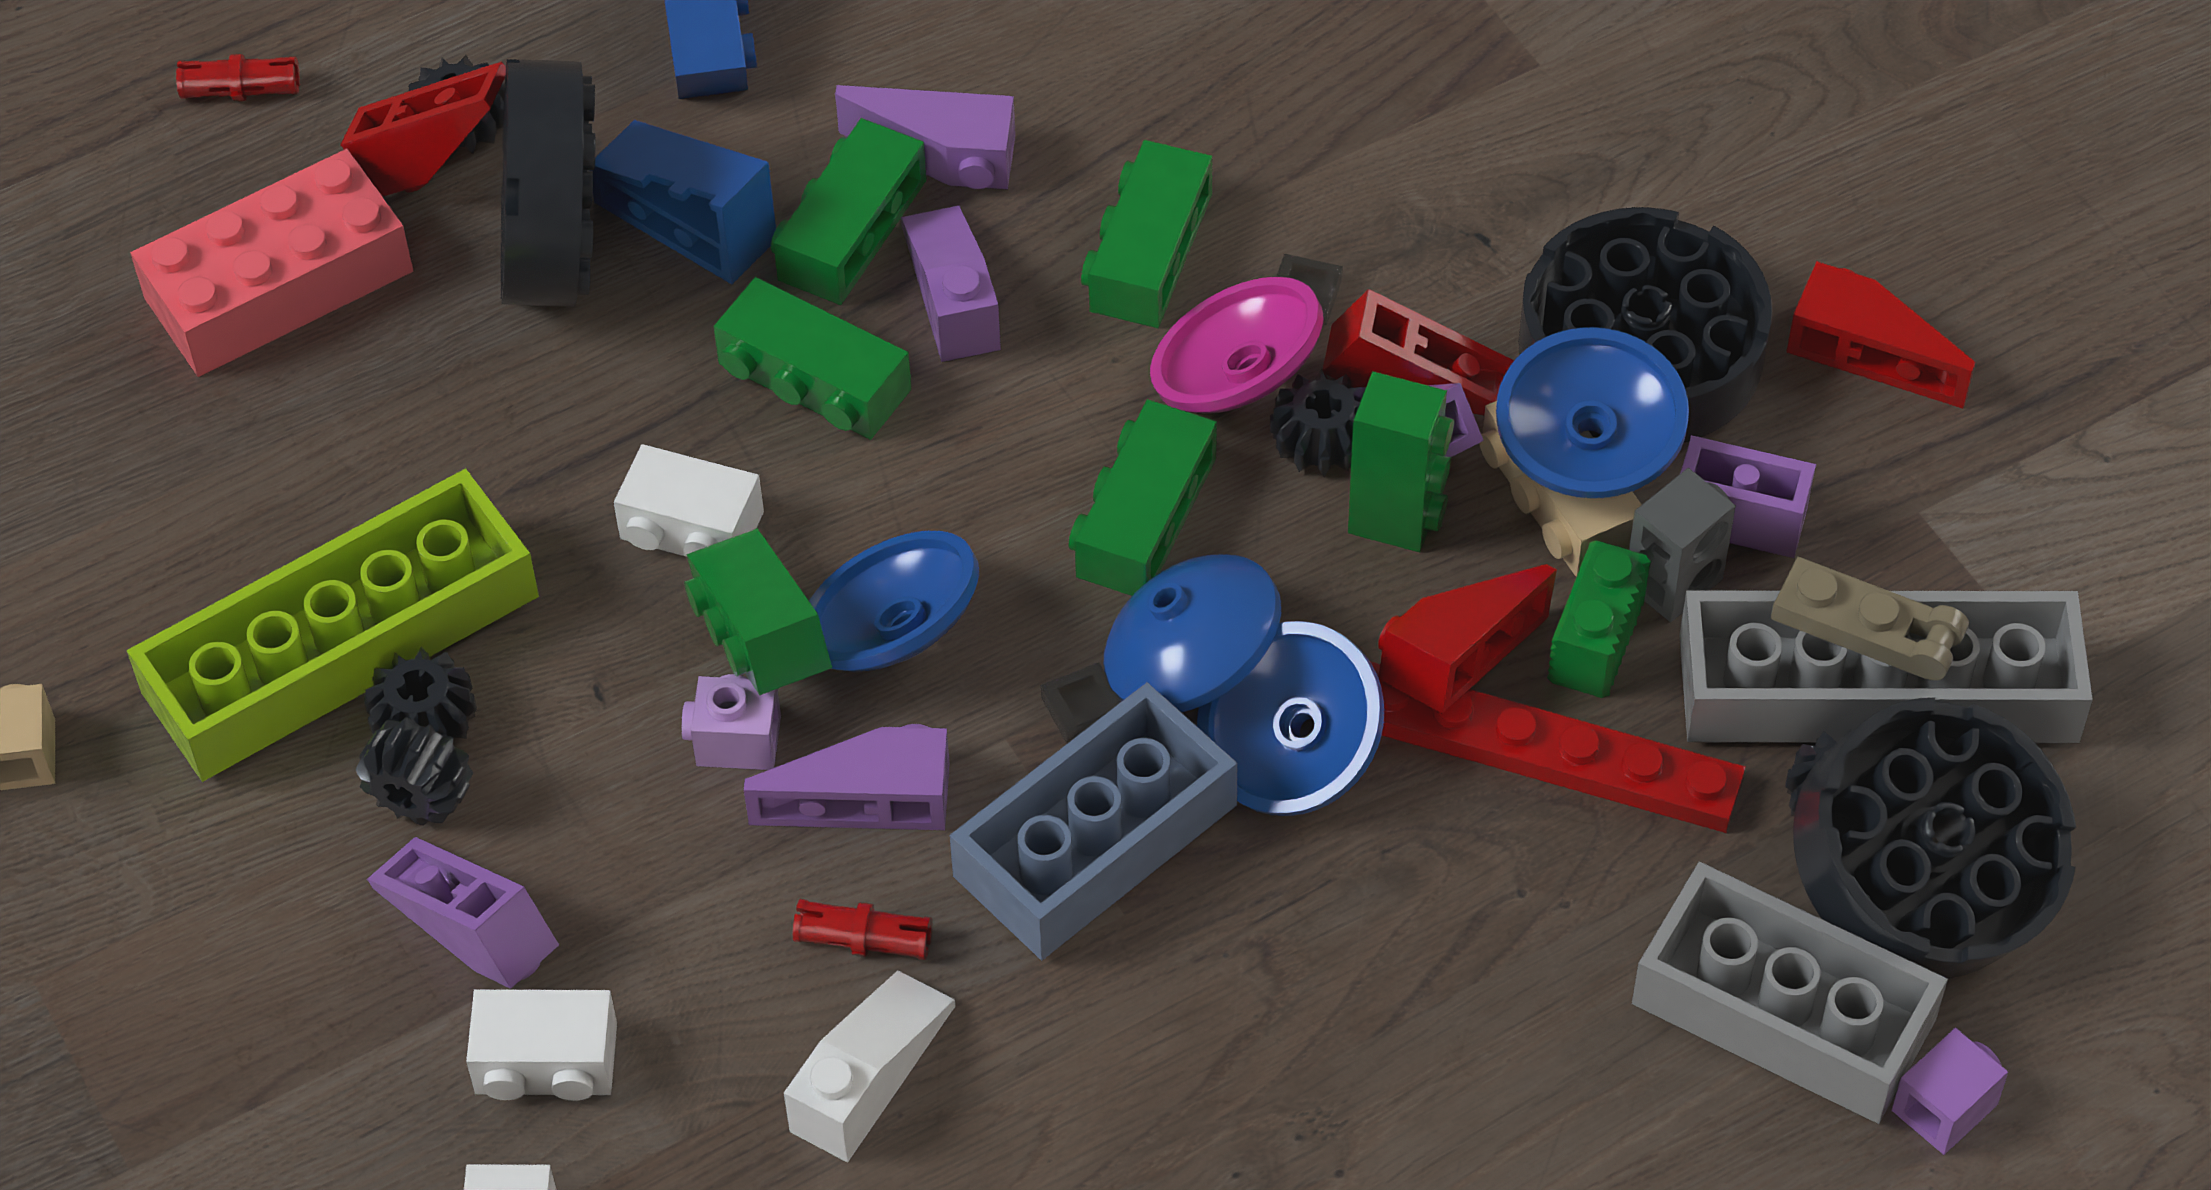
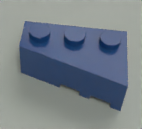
(709, 46)
(689, 196)

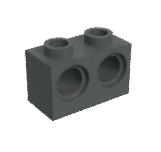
(1685, 538)

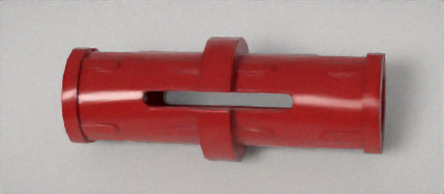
(237, 77)
(862, 929)

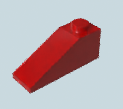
(414, 133)
(1873, 334)
(1406, 345)
(1461, 634)

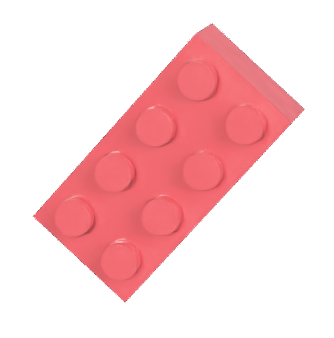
(272, 262)

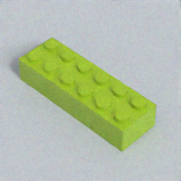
(325, 621)

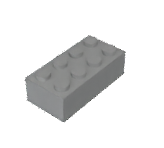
(1788, 991)

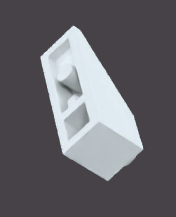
(864, 1064)

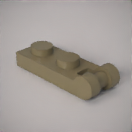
(1869, 619)

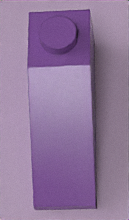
(963, 134)
(953, 283)
(865, 782)
(467, 910)

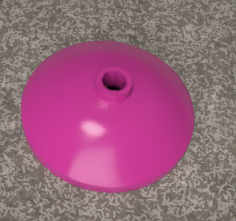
(1237, 345)

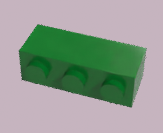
(849, 211)
(1148, 233)
(812, 358)
(1399, 462)
(1143, 497)
(756, 612)

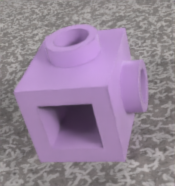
(732, 724)

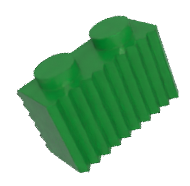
(1598, 619)

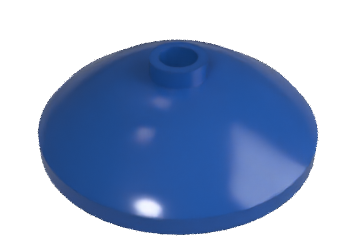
(1595, 384)
(895, 599)
(1194, 630)
(1258, 722)

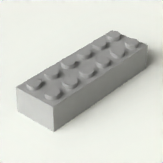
(1778, 684)

